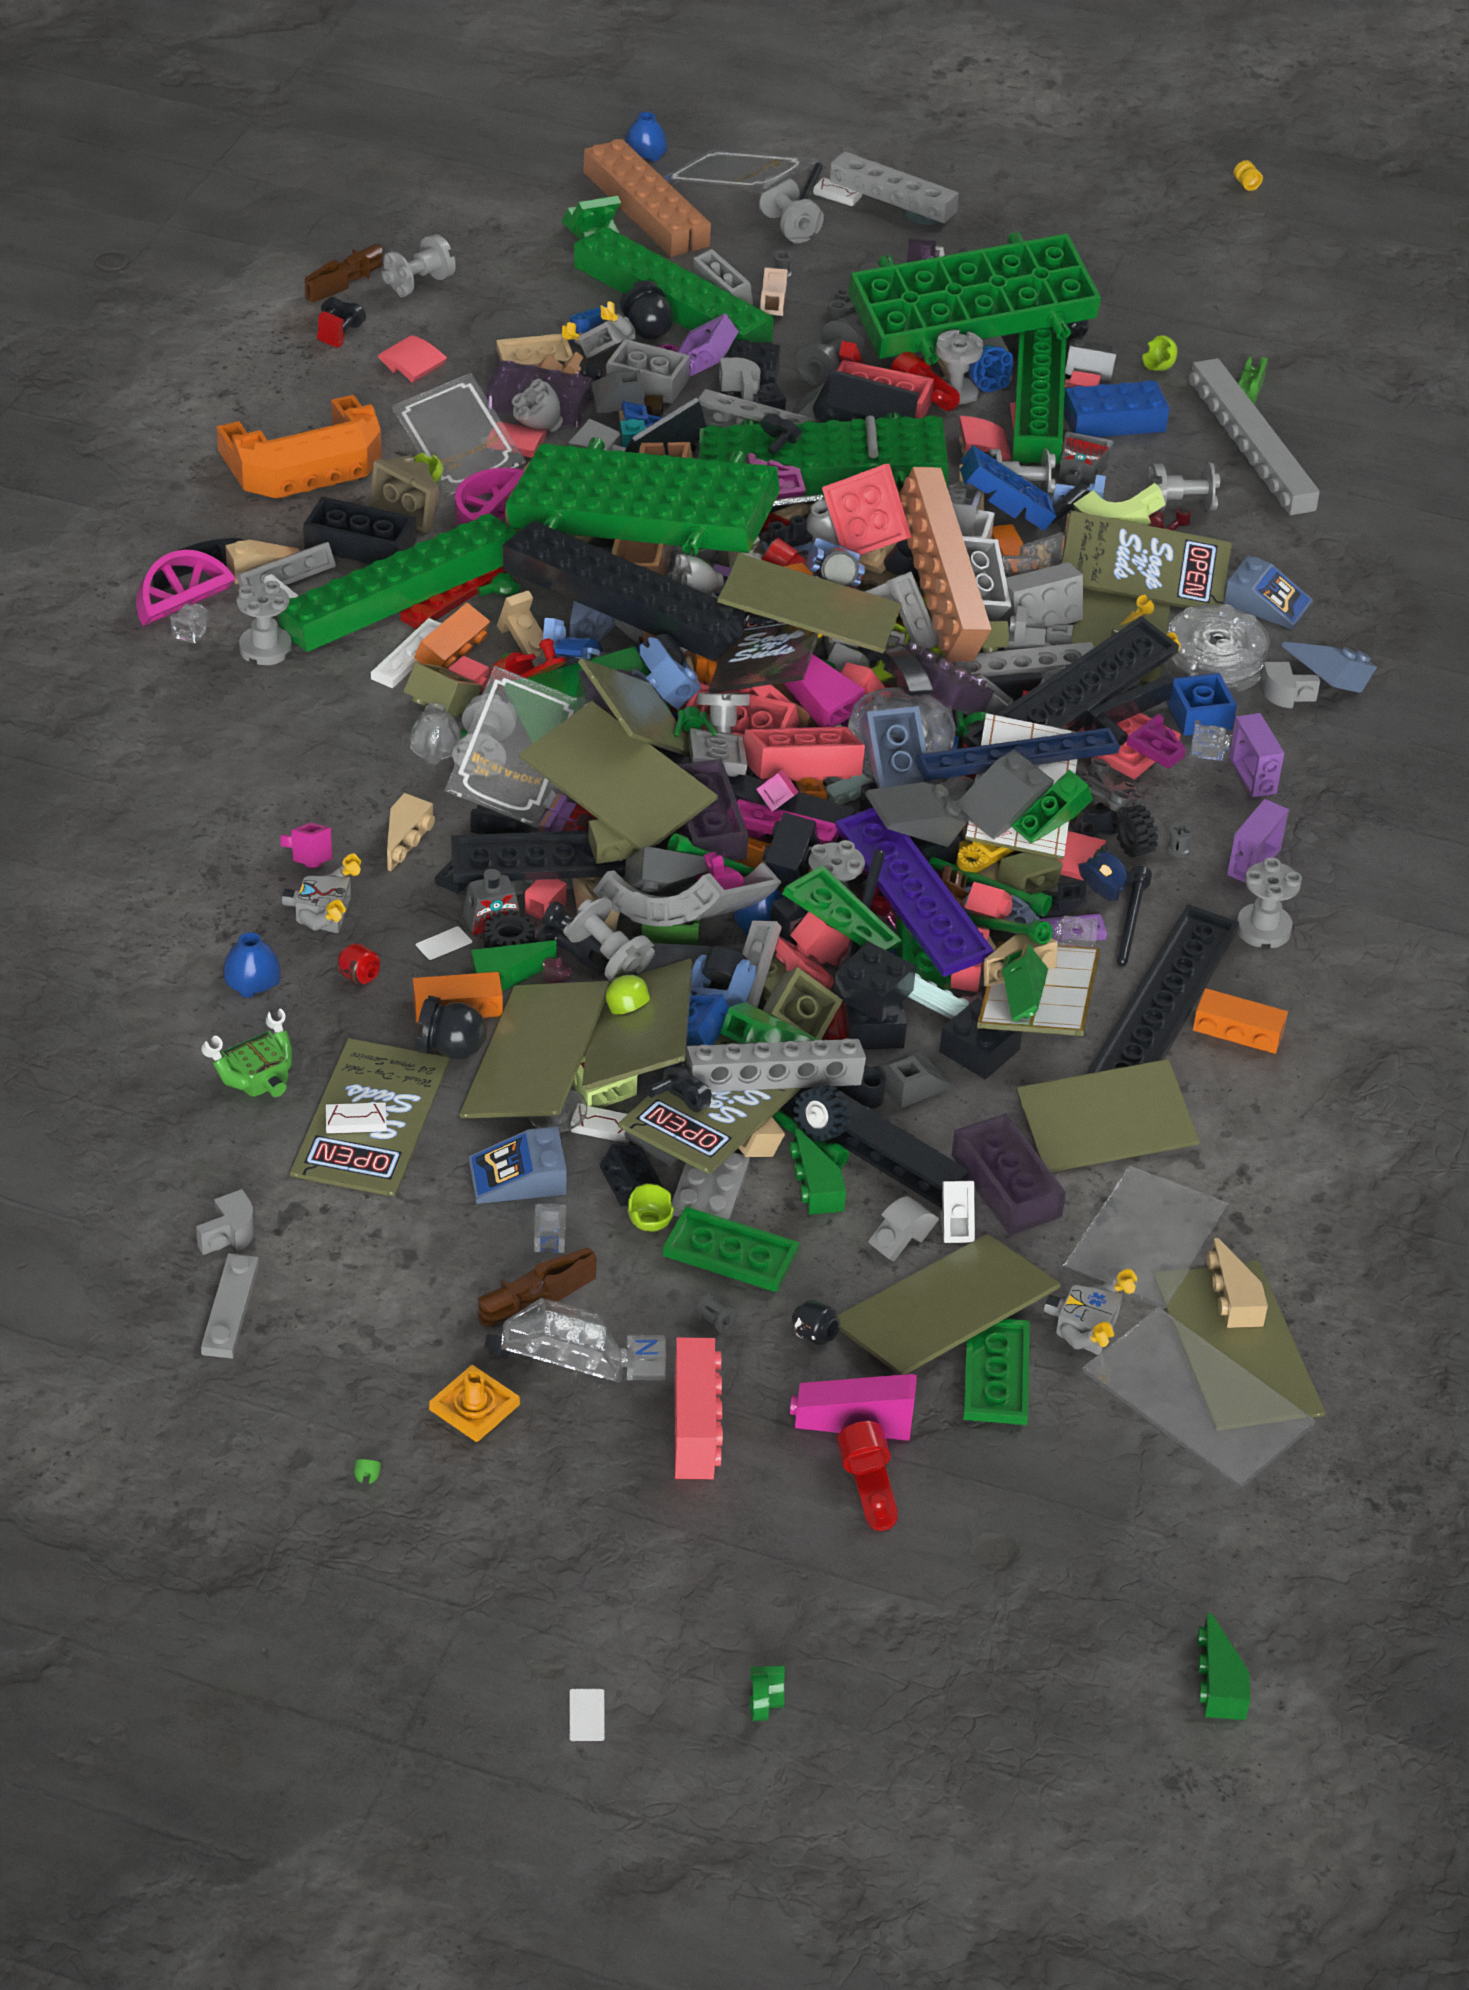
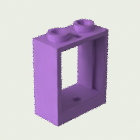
(708, 347)
(1258, 756)
(1258, 838)

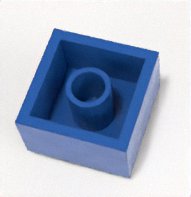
(1202, 699)

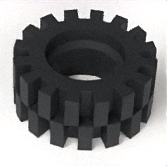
(1136, 831)
(508, 925)

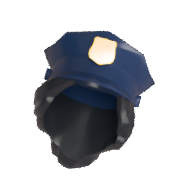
(1105, 874)

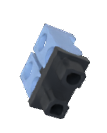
(793, 534)

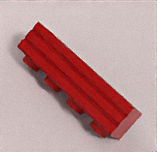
(850, 352)

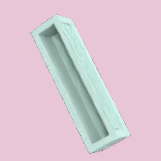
(847, 789)
(937, 999)

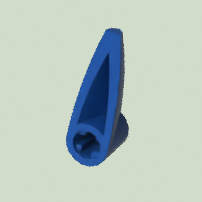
(587, 320)

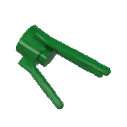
(692, 718)

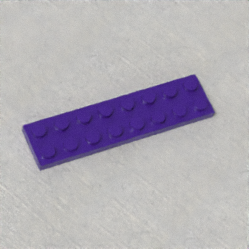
(917, 894)

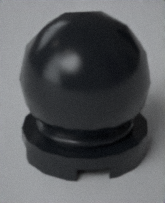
(647, 310)
(452, 1029)

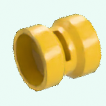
(1248, 175)

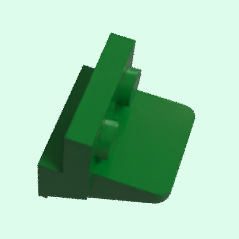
(591, 216)

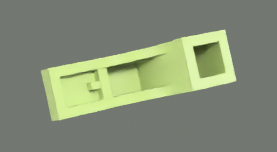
(1133, 510)

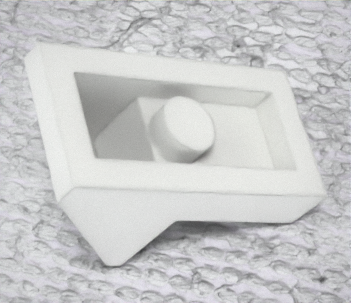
(957, 1211)

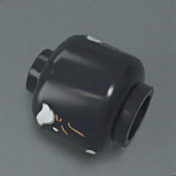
(816, 1322)

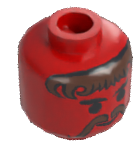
(358, 963)

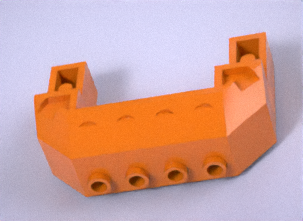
(306, 458)

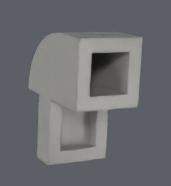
(739, 375)
(1021, 636)
(1285, 688)
(902, 1222)
(232, 1224)

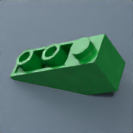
(1054, 808)
(513, 962)
(1024, 981)
(751, 1025)
(820, 1177)
(1225, 1675)

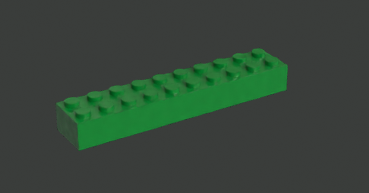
(694, 300)
(1039, 396)
(395, 582)

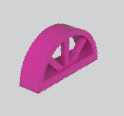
(497, 481)
(170, 603)
(761, 820)

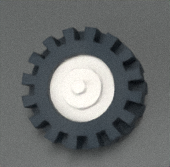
(822, 1113)

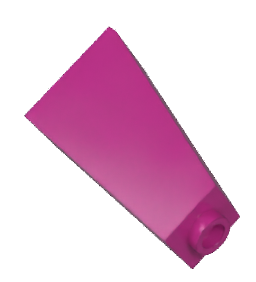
(826, 693)
(840, 1403)

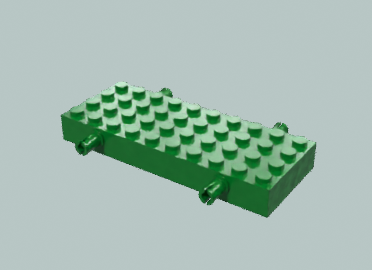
(975, 292)
(837, 448)
(645, 497)

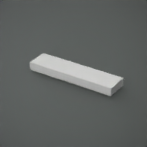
(402, 659)

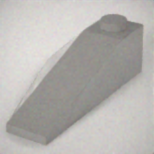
(966, 505)

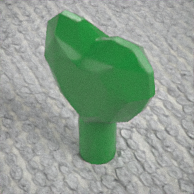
(501, 584)

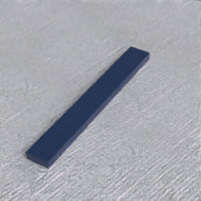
(1036, 750)

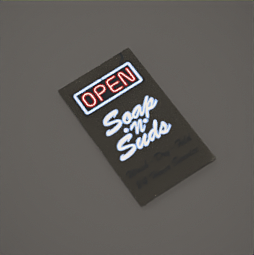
(764, 657)

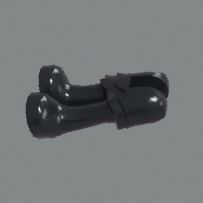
(586, 951)

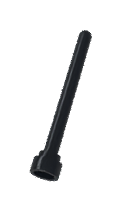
(811, 181)
(1141, 881)
(867, 897)

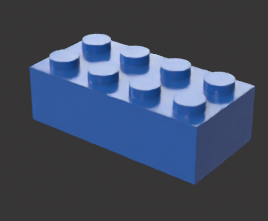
(1116, 409)

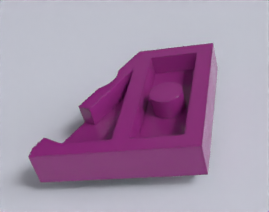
(789, 477)
(1157, 742)

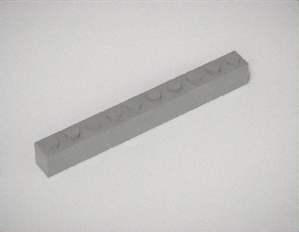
(1254, 437)

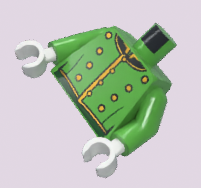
(256, 1063)

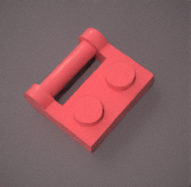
(792, 958)

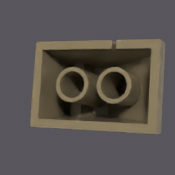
(405, 489)

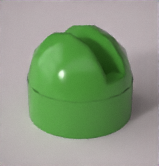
(367, 1468)

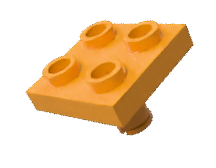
(474, 1403)

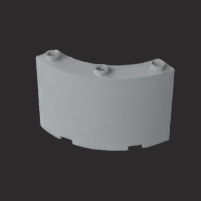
(688, 902)

